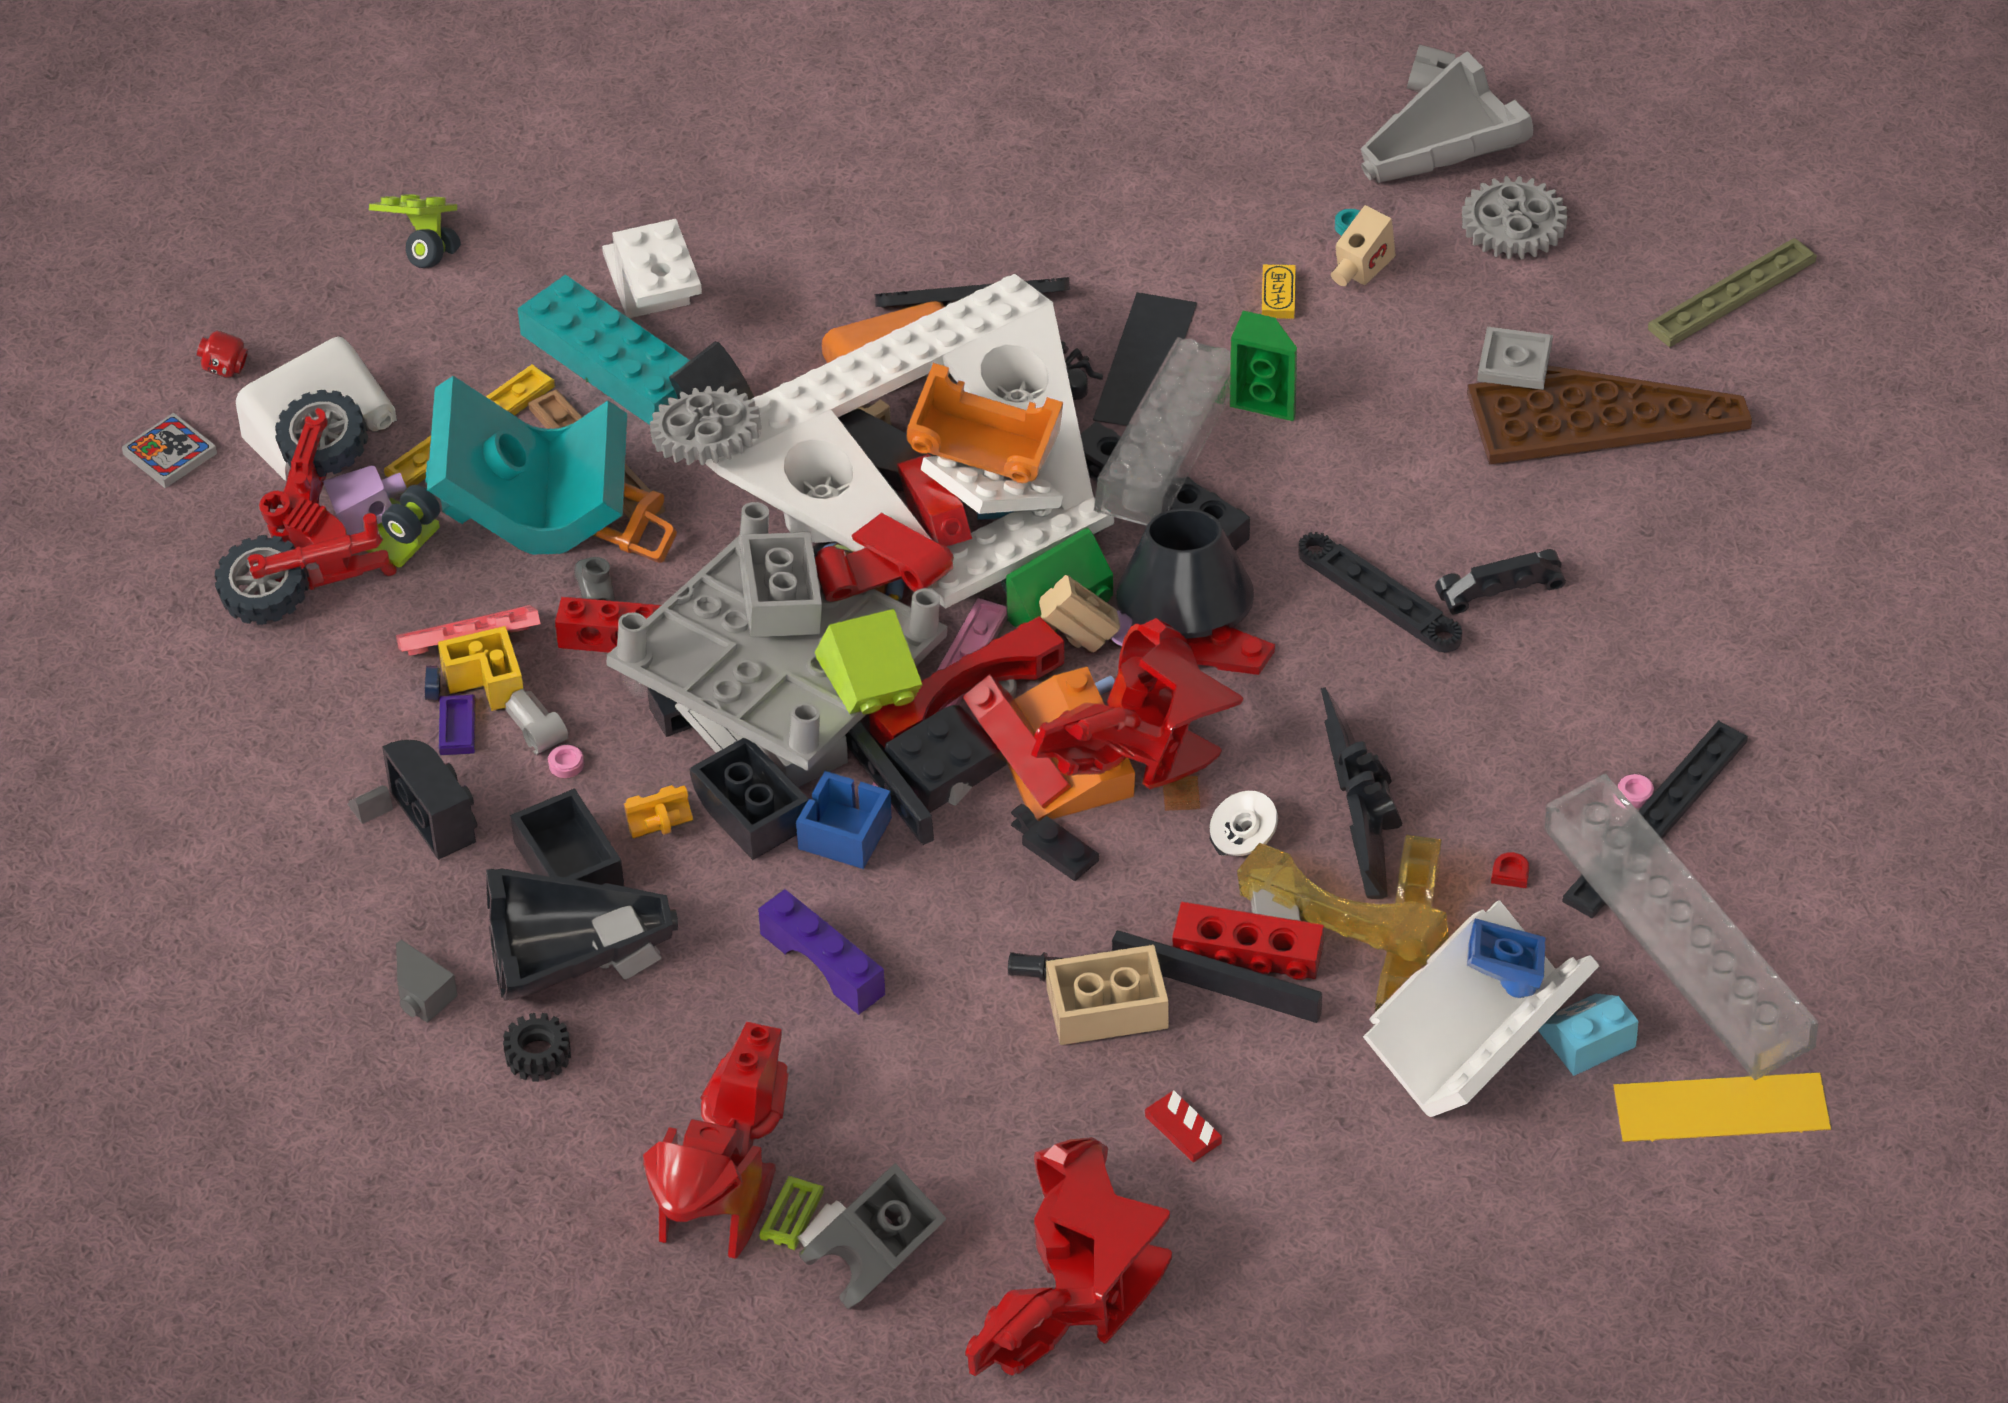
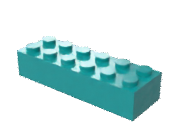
(602, 346)

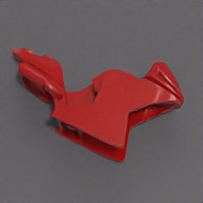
(1146, 713)
(718, 1164)
(1093, 1249)

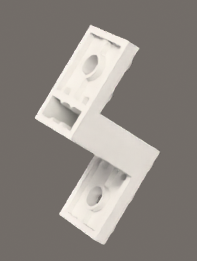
(651, 268)

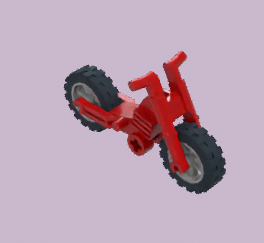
(309, 529)

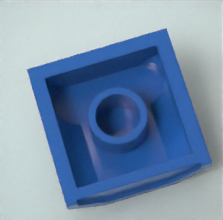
(1508, 956)

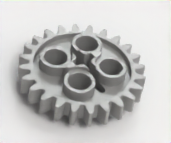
(1514, 217)
(705, 425)

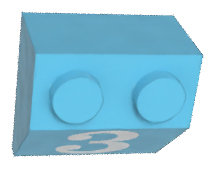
(1591, 1031)

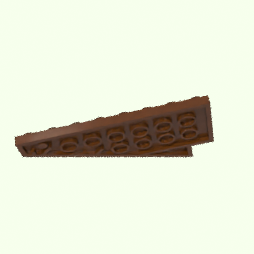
(1594, 413)

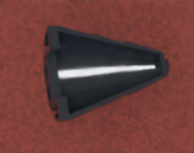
(546, 930)

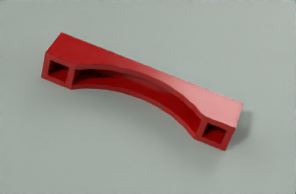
(1021, 654)

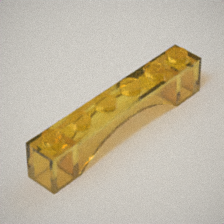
(1416, 883)
(1400, 928)

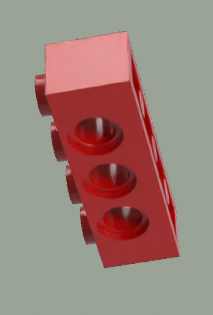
(593, 622)
(1266, 933)

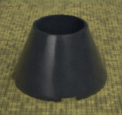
(1185, 576)

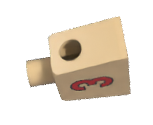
(1364, 247)

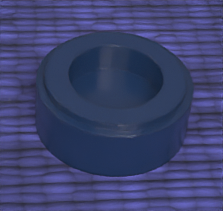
(432, 683)

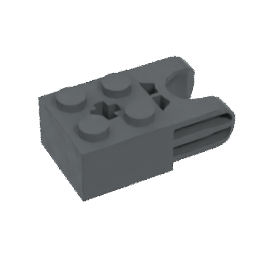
(868, 1240)

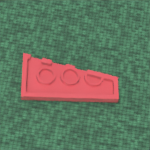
(514, 620)

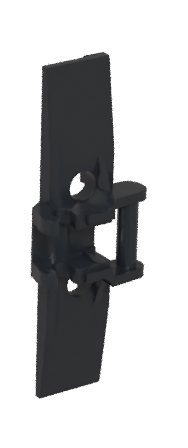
(1369, 806)

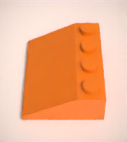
(1047, 703)

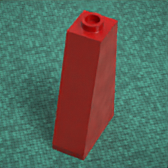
(933, 505)

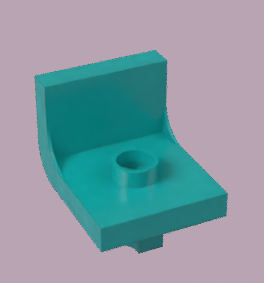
(522, 480)

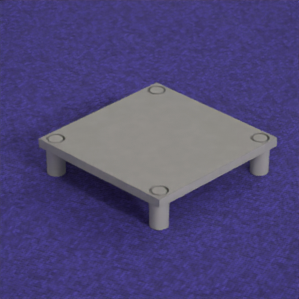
(756, 686)

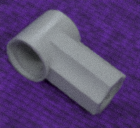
(538, 726)

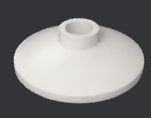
(1246, 810)

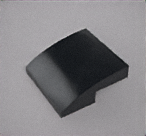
(710, 368)

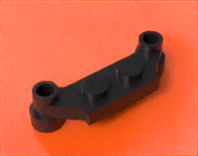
(1500, 577)

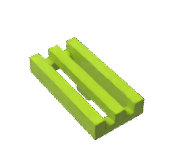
(781, 1236)

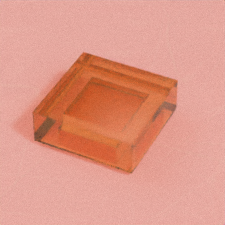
(1182, 794)

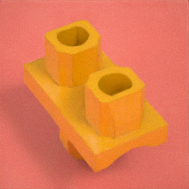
(658, 811)

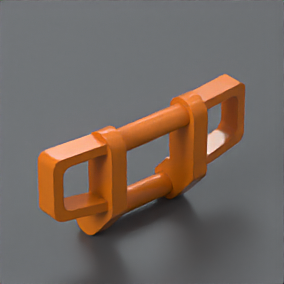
(645, 511)

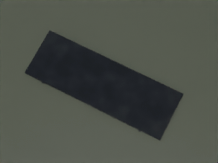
(1144, 344)

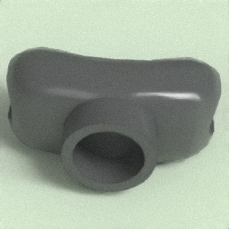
(594, 578)

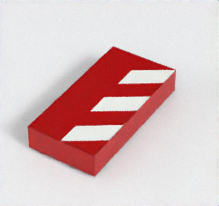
(1183, 1126)

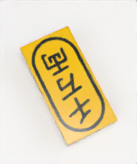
(1278, 291)

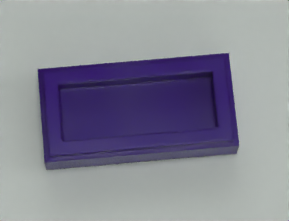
(457, 724)

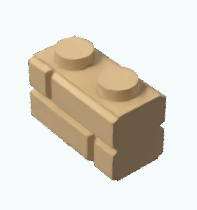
(1079, 614)

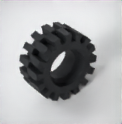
(537, 1063)

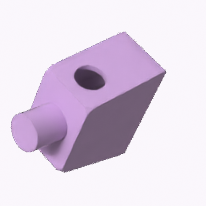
(360, 494)

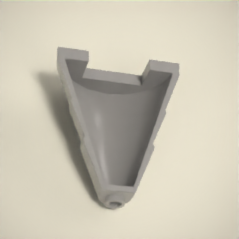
(1446, 125)

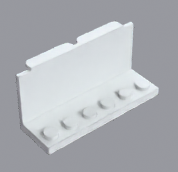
(1458, 1026)

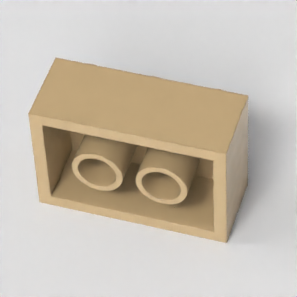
(1107, 994)

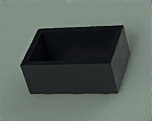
(566, 841)

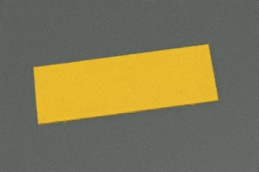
(1721, 1107)

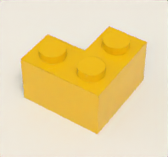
(481, 661)

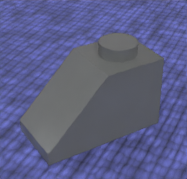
(422, 983)

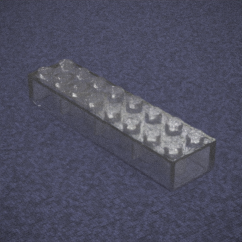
(1165, 433)

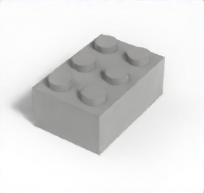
(780, 584)

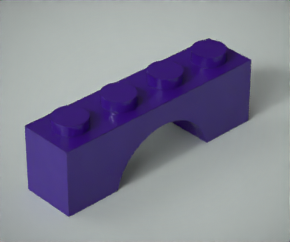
(848, 970)

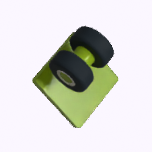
(430, 240)
(408, 524)

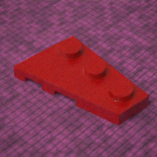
(1232, 651)

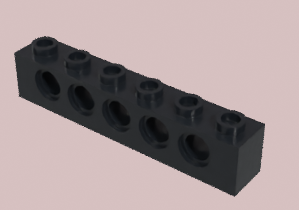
(1098, 446)

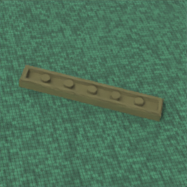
(1732, 292)

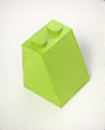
(869, 662)

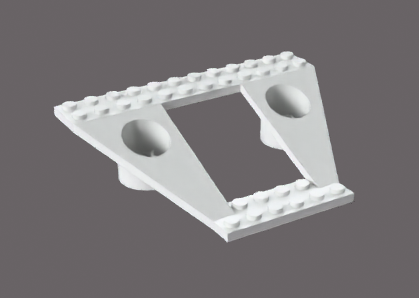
(816, 473)

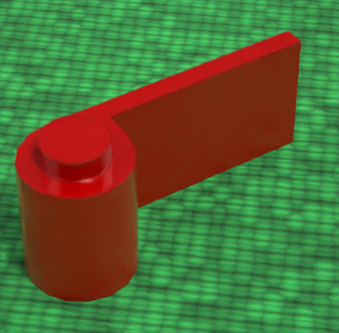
(917, 557)
(853, 573)

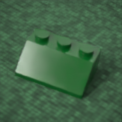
(1263, 367)
(1075, 557)

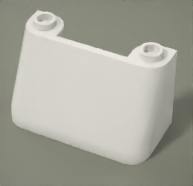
(325, 367)

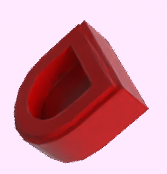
(1511, 870)

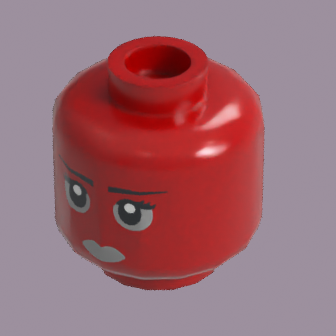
(222, 354)

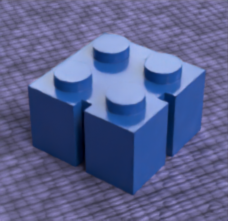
(838, 830)

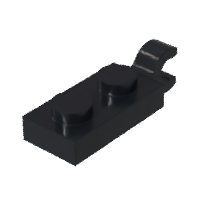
(1054, 843)

